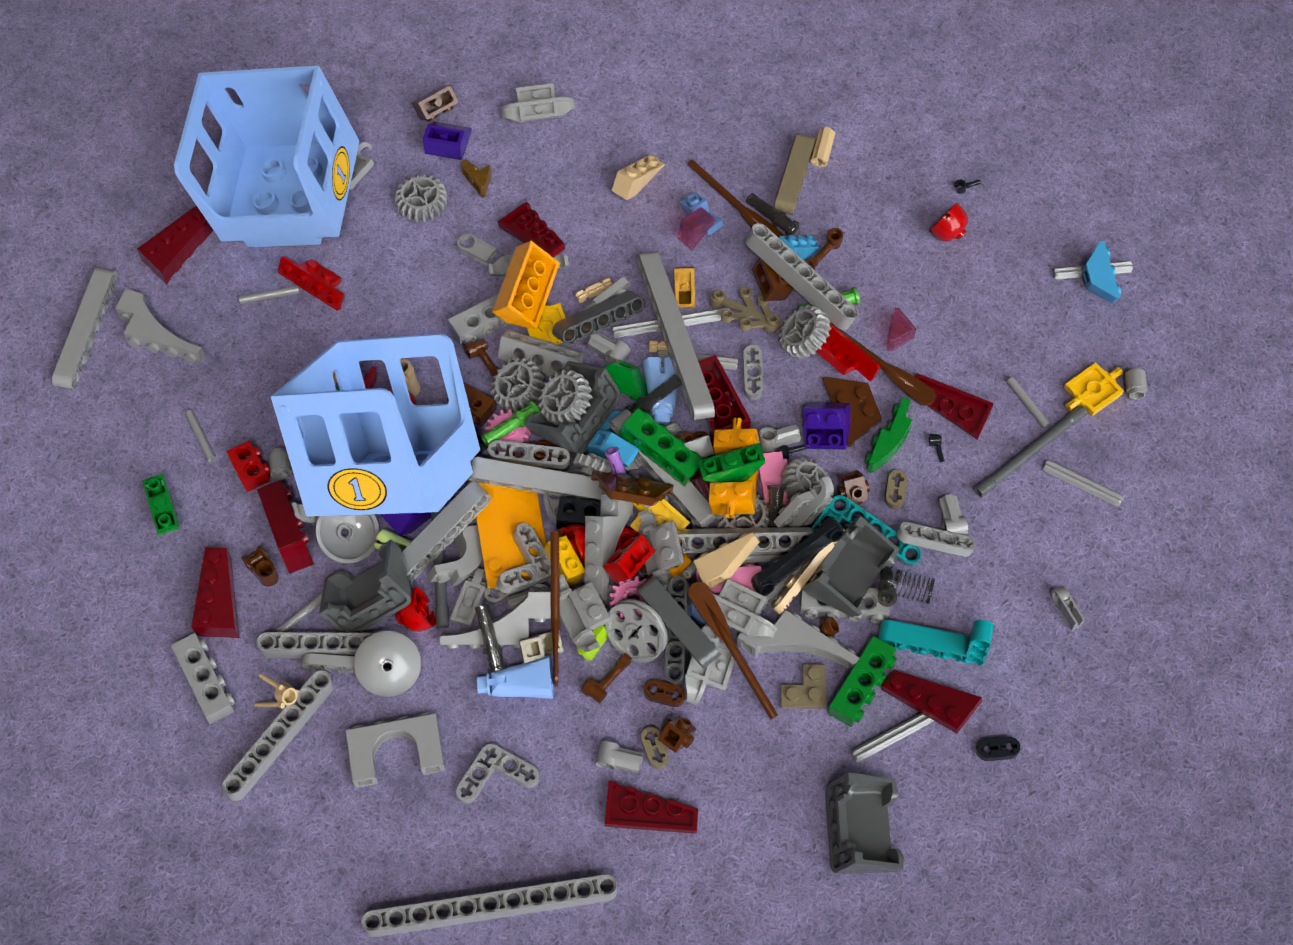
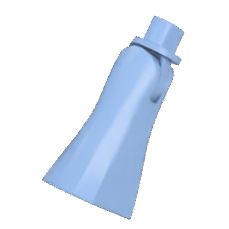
(655, 376)
(521, 680)

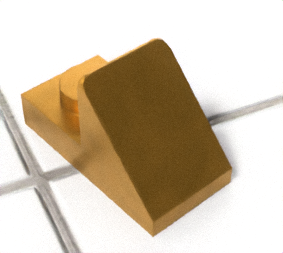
(477, 178)
(684, 286)

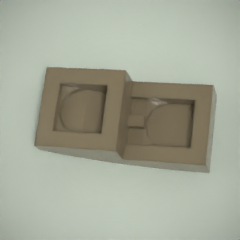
(538, 646)

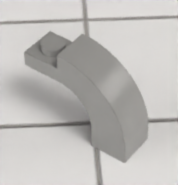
(469, 559)

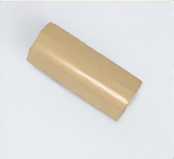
(823, 147)

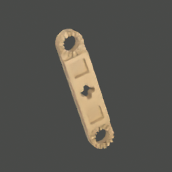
(796, 583)

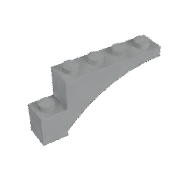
(147, 332)
(601, 540)
(509, 627)
(798, 636)

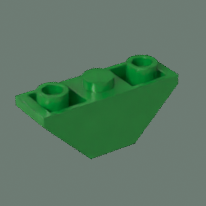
(627, 379)
(733, 465)
(161, 504)

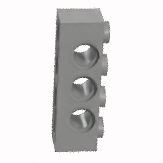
(477, 315)
(532, 347)
(812, 609)
(186, 651)

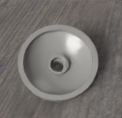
(359, 539)
(383, 648)

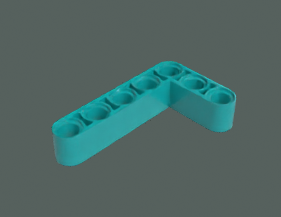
(851, 509)
(939, 642)

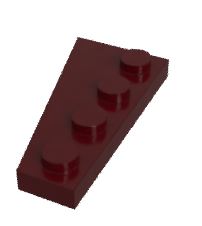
(527, 226)
(959, 406)
(936, 701)
(646, 811)

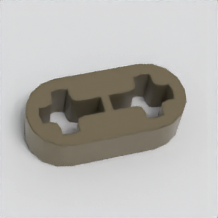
(891, 488)
(649, 749)

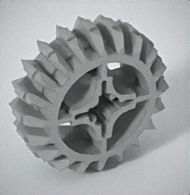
(420, 206)
(804, 331)
(516, 374)
(560, 392)
(802, 476)
(746, 520)

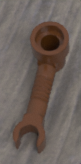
(834, 241)
(478, 349)
(597, 690)

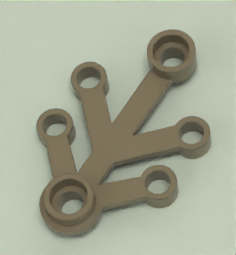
(767, 320)

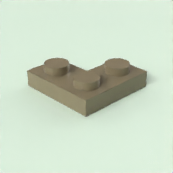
(810, 694)

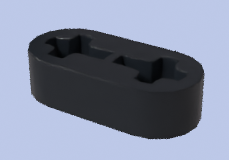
(998, 754)

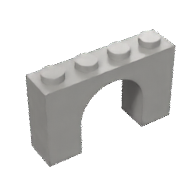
(365, 741)

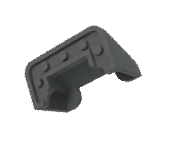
(578, 434)
(852, 567)
(369, 597)
(860, 824)

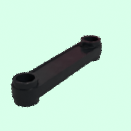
(766, 581)

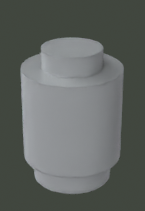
(1136, 383)
(279, 464)

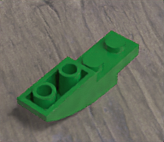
(891, 439)

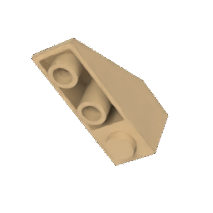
(635, 176)
(722, 563)

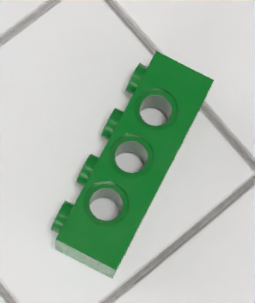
(663, 457)
(877, 652)

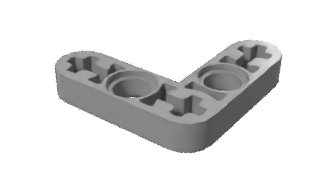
(533, 564)
(496, 764)

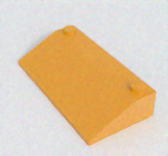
(496, 528)

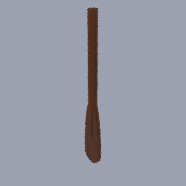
(749, 215)
(906, 382)
(555, 600)
(710, 611)

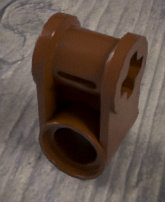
(259, 564)

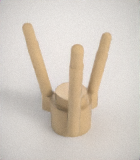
(284, 694)

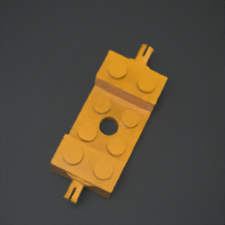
(734, 497)

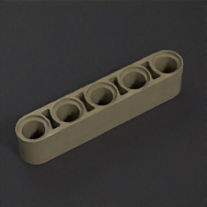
(795, 173)

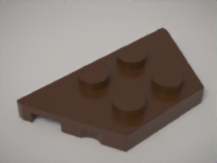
(863, 407)
(632, 489)

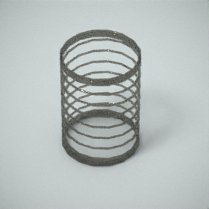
(929, 588)

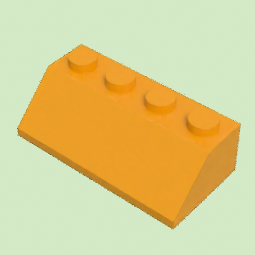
(526, 286)

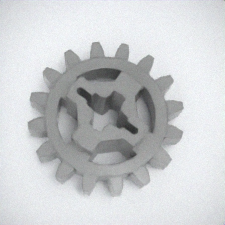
(590, 463)

